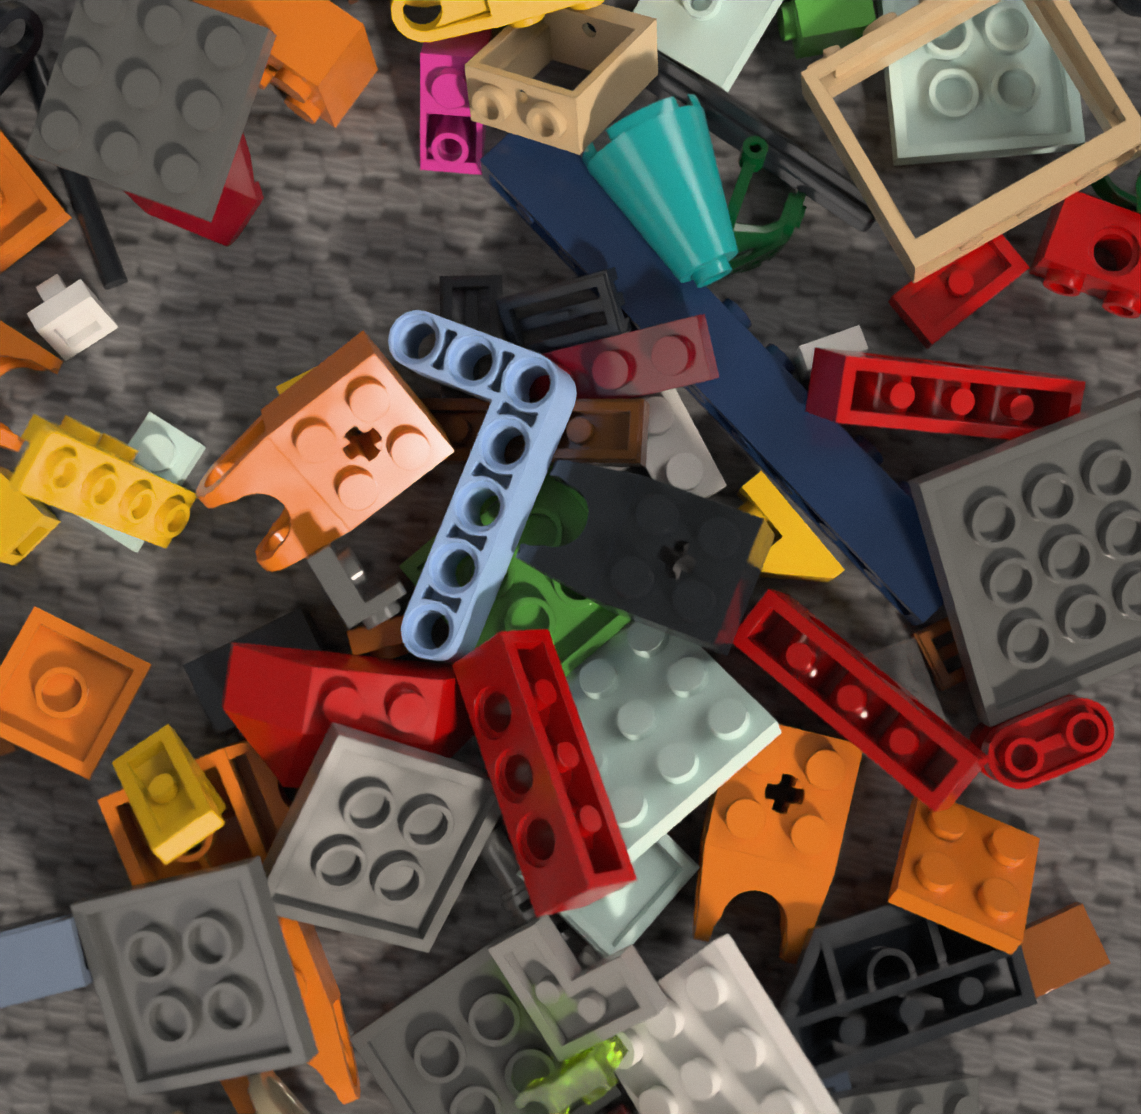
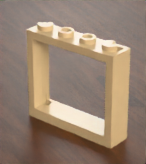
(897, 36)

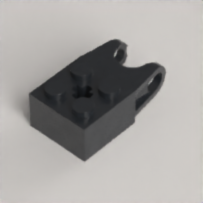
(636, 538)

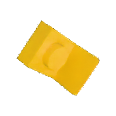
(797, 549)
(169, 794)

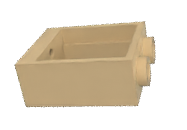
(618, 54)

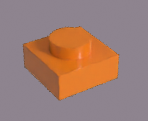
(379, 641)

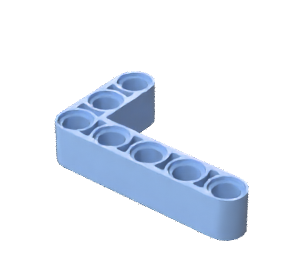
(484, 474)

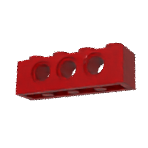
(1068, 259)
(937, 395)
(860, 700)
(543, 771)

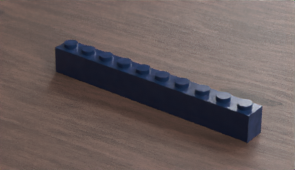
(755, 397)

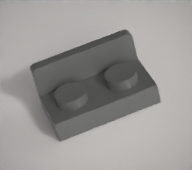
(342, 579)

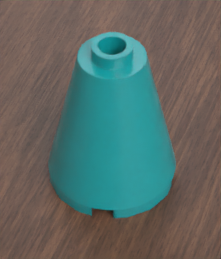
(669, 187)

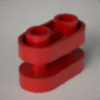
(1045, 741)

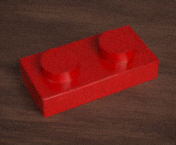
(957, 290)

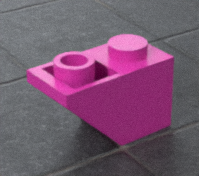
(447, 133)

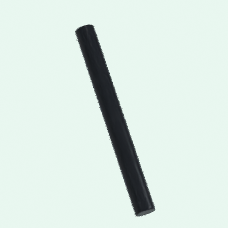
(81, 195)

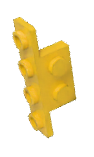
(99, 481)

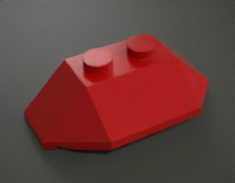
(292, 696)

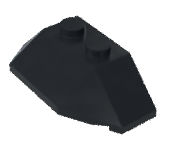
(894, 984)

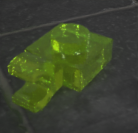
(582, 1076)

